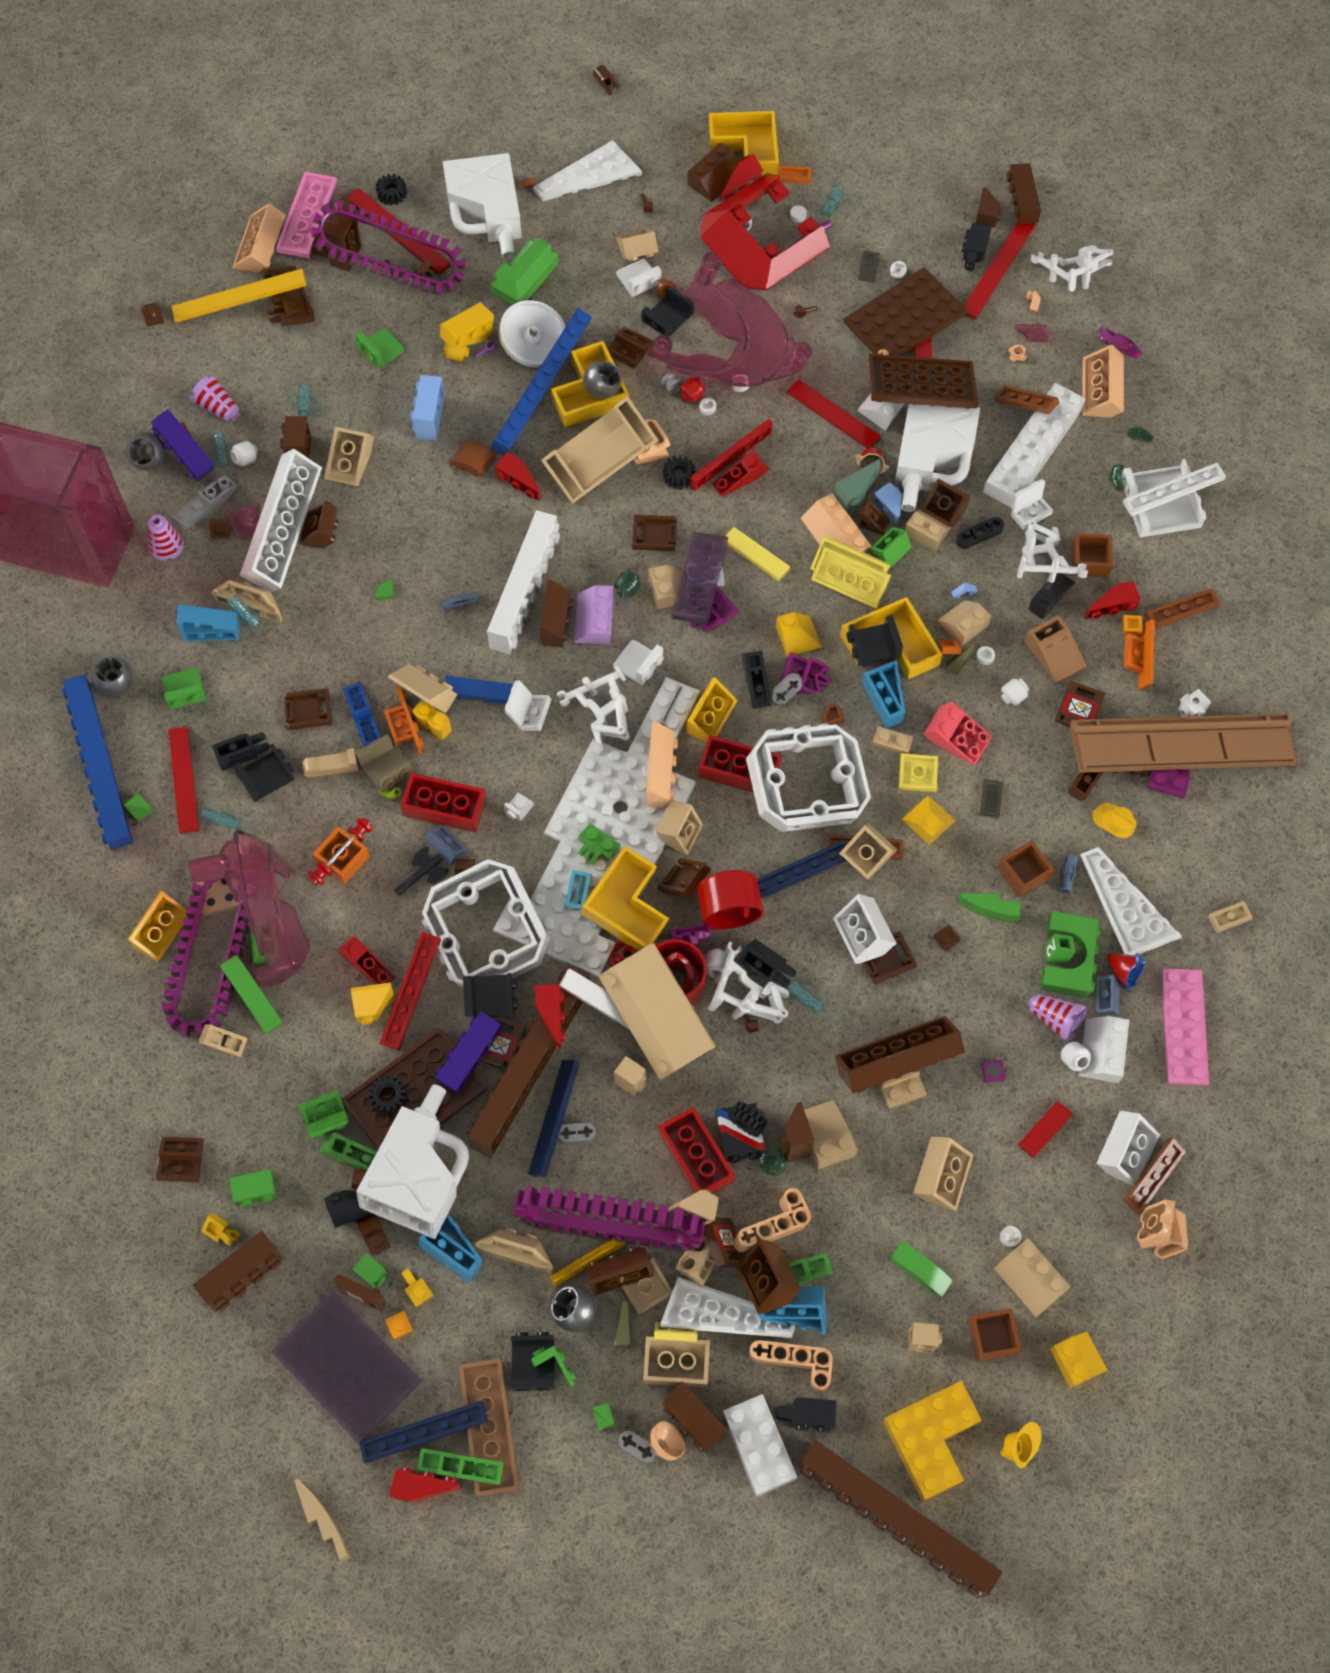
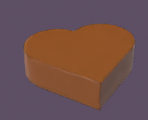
(526, 183)
(661, 287)
(833, 715)

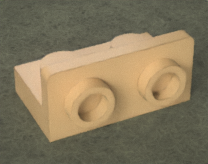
(903, 1089)

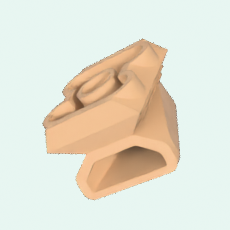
(656, 451)
(1164, 1229)

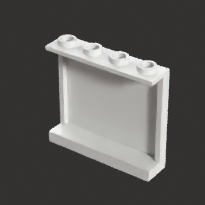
(1169, 517)

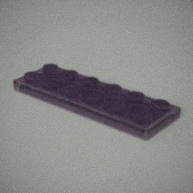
(700, 578)

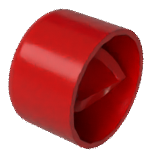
(730, 899)
(689, 959)

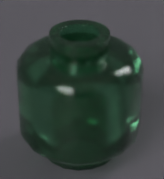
(627, 584)
(766, 1163)

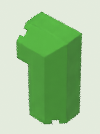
(525, 272)

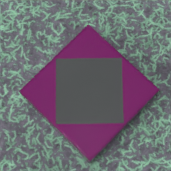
(993, 1071)

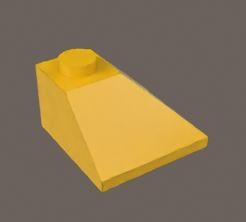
(797, 633)
(928, 820)
(371, 1001)

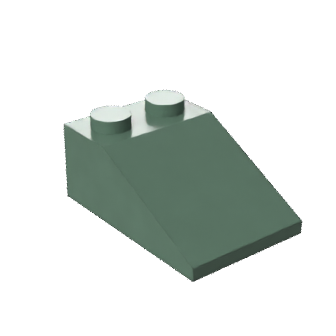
(857, 487)

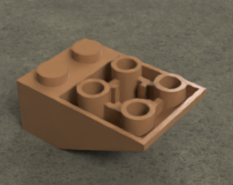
(1055, 649)

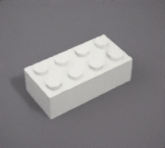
(759, 1445)

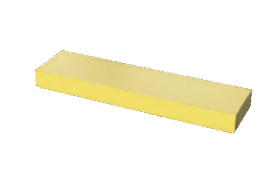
(757, 554)

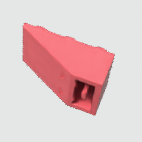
(957, 733)

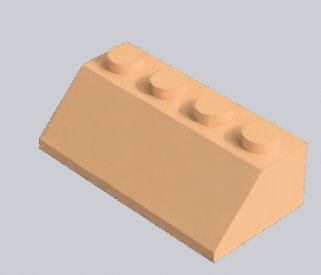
(259, 239)
(1103, 383)
(830, 519)
(660, 766)

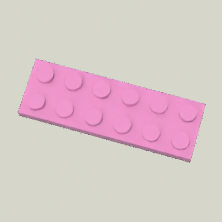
(312, 194)
(1184, 1027)

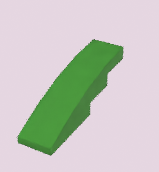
(251, 994)
(811, 1268)
(460, 1466)

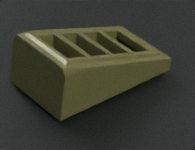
(958, 661)
(623, 1332)

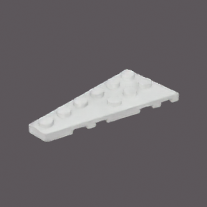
(591, 171)
(1130, 913)
(716, 1311)

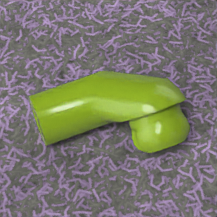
(391, 794)

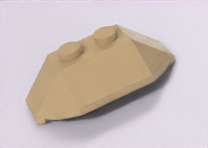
(259, 599)
(516, 1249)

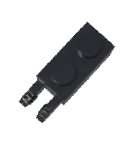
(976, 245)
(239, 749)
(766, 963)
(809, 1413)

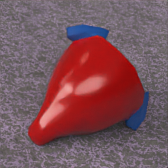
(1126, 968)

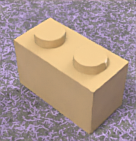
(630, 1076)

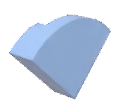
(964, 589)

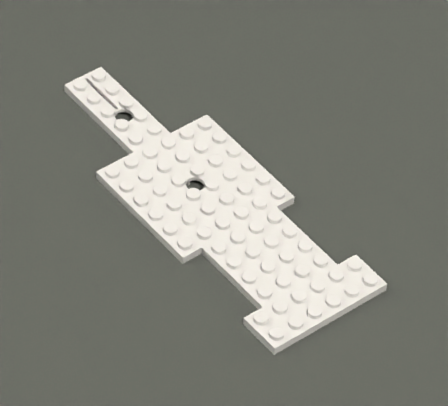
(599, 782)

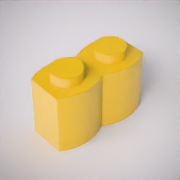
(432, 720)

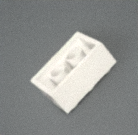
(880, 412)
(864, 929)
(1107, 1045)
(1128, 1147)

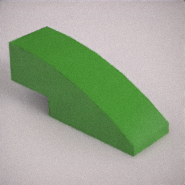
(990, 906)
(921, 1269)

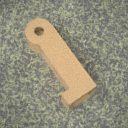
(330, 764)

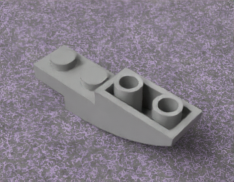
(206, 504)

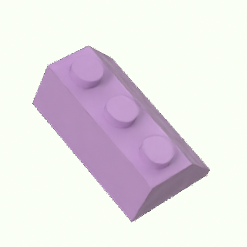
(594, 615)

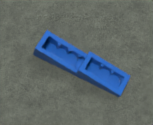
(480, 689)
(361, 713)

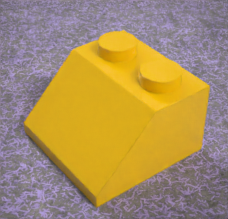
(1078, 1359)

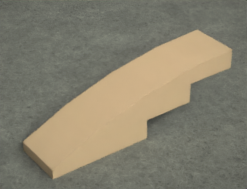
(316, 1513)

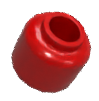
(692, 390)

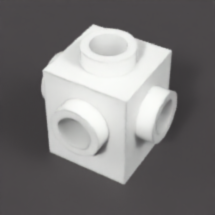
(1194, 704)

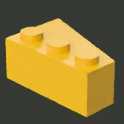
(468, 327)

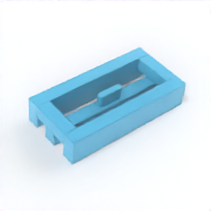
(575, 905)

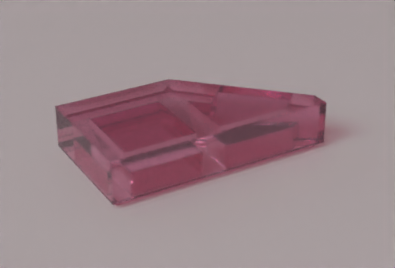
(1033, 332)

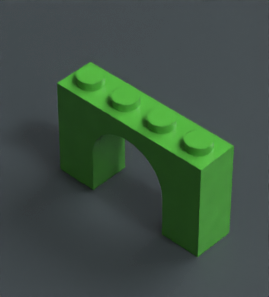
(1078, 980)

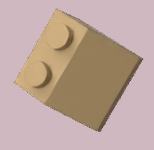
(637, 244)
(926, 530)
(664, 584)
(965, 621)
(679, 827)
(868, 851)

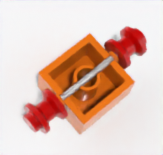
(341, 854)

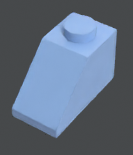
(889, 502)

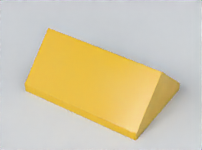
(711, 711)
(158, 927)

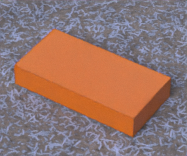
(794, 174)
(949, 646)

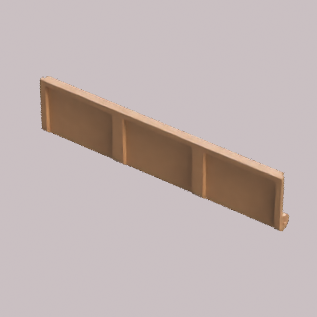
(1183, 742)

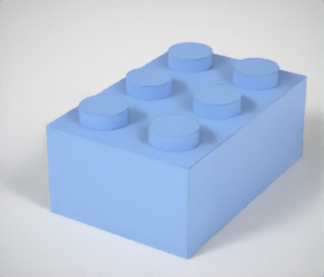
(428, 407)

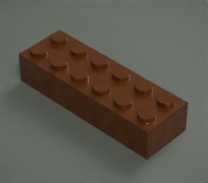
(899, 1054)

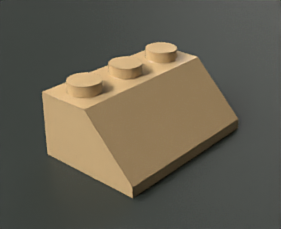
(425, 686)
(943, 1173)
(700, 1203)
(1032, 1277)
(676, 1361)

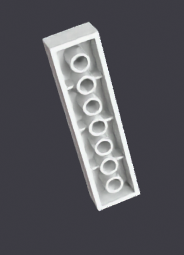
(1033, 446)
(281, 521)
(523, 582)

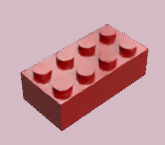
(727, 764)
(443, 802)
(696, 1152)

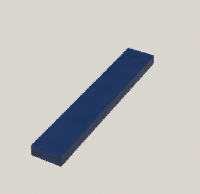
(801, 869)
(554, 1118)
(423, 1431)

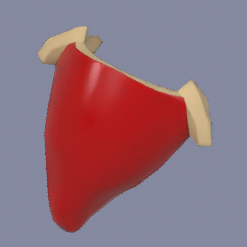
(869, 456)

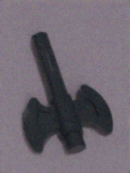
(428, 866)

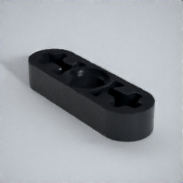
(984, 526)

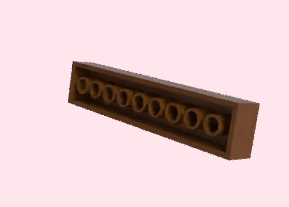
(518, 1079)
(899, 1519)

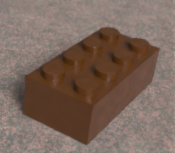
(238, 1272)

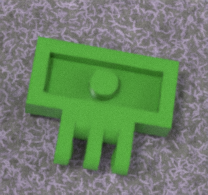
(597, 844)

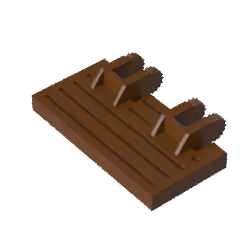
(290, 306)

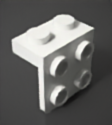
(639, 277)
(1030, 505)
(639, 661)
(526, 709)

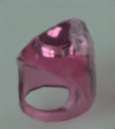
(245, 521)

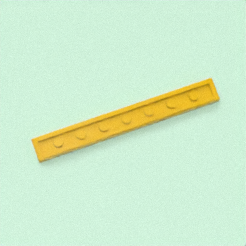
(239, 295)

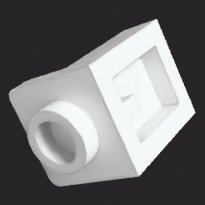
(518, 807)

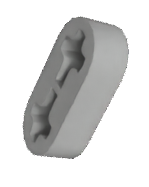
(784, 686)
(577, 1138)
(633, 1451)

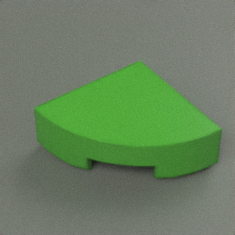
(385, 590)

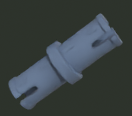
(472, 598)
(1068, 873)

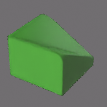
(138, 808)
(604, 1416)

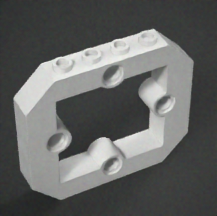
(768, 794)
(476, 879)

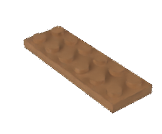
(493, 1439)

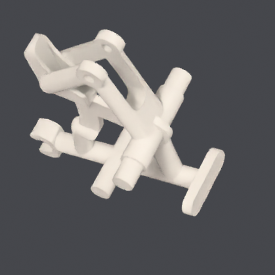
(1086, 262)
(1027, 561)
(617, 703)
(748, 1004)

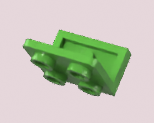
(379, 347)
(183, 688)
(324, 1114)
(542, 1355)

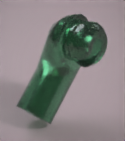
(1140, 433)
(1115, 476)

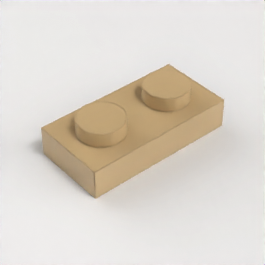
(892, 740)
(1230, 917)

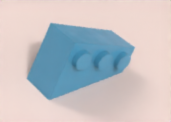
(207, 623)
(885, 693)
(452, 1250)
(805, 1310)

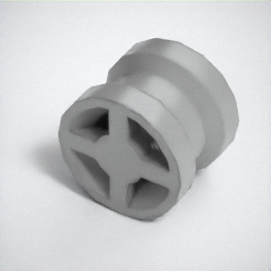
(671, 382)

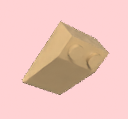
(348, 456)
(831, 1135)

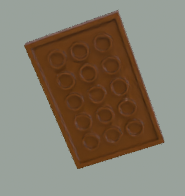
(905, 315)
(922, 381)
(417, 1072)

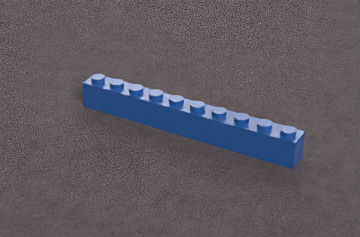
(541, 382)
(98, 762)

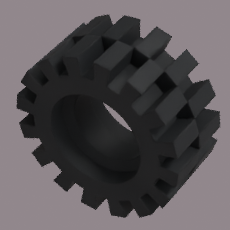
(391, 197)
(678, 463)
(379, 1086)
(747, 1119)

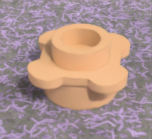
(1017, 349)

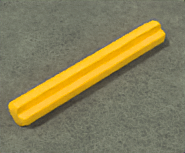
(580, 1264)

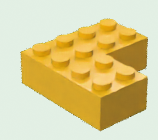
(747, 134)
(572, 400)
(919, 648)
(617, 904)
(921, 1435)

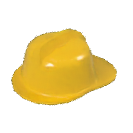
(1114, 819)
(1022, 1445)

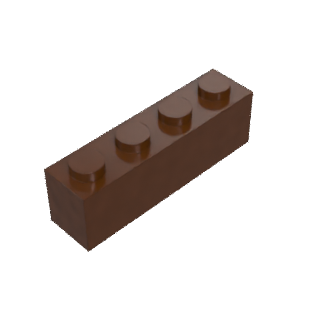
(1024, 193)

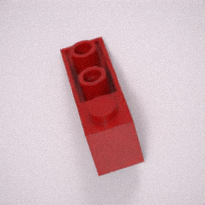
(744, 171)
(515, 473)
(741, 474)
(1117, 599)
(365, 961)
(548, 1006)
(415, 1487)

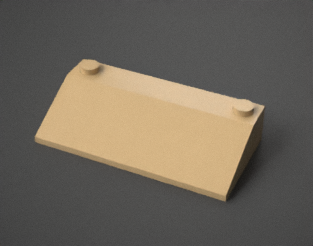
(600, 450)
(656, 1011)

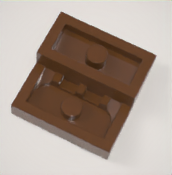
(629, 347)
(180, 1159)

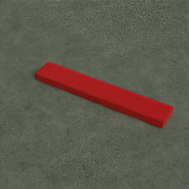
(833, 414)
(731, 455)
(183, 780)
(410, 991)

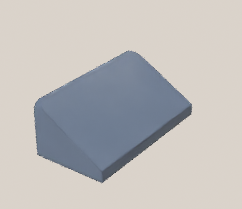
(445, 843)
(1107, 995)

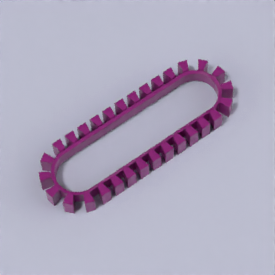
(318, 219)
(183, 948)
(528, 1201)

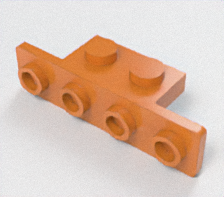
(1140, 654)
(401, 724)

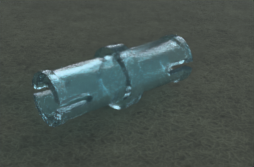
(832, 201)
(304, 399)
(220, 450)
(244, 611)
(221, 818)
(805, 997)

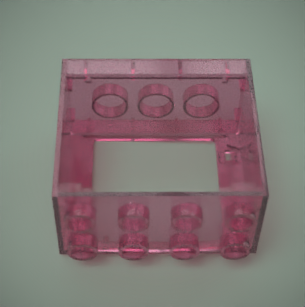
(60, 507)

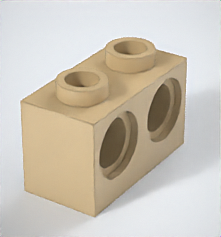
(222, 1040)
(697, 1263)
(924, 1337)

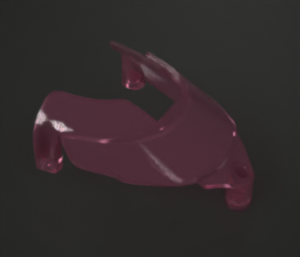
(739, 315)
(249, 871)

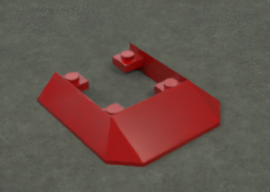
(741, 254)

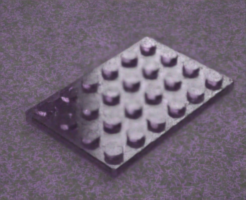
(346, 1367)

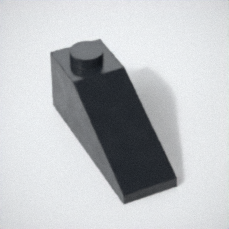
(1050, 595)
(756, 679)
(344, 1207)

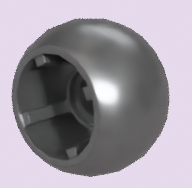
(602, 380)
(157, 451)
(106, 670)
(574, 1308)

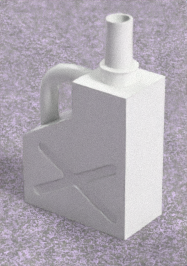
(484, 194)
(934, 441)
(408, 1177)

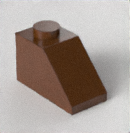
(988, 209)

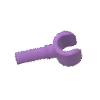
(487, 347)

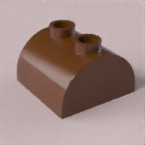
(945, 503)
(319, 526)

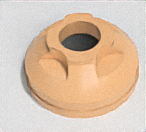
(671, 1440)

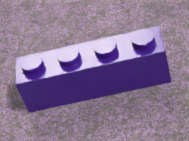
(182, 444)
(468, 1053)

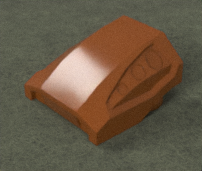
(473, 458)

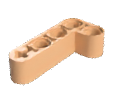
(770, 1225)
(791, 1361)

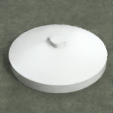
(530, 331)

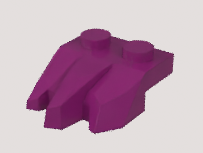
(1120, 341)
(721, 612)
(809, 670)
(1170, 782)
(692, 934)

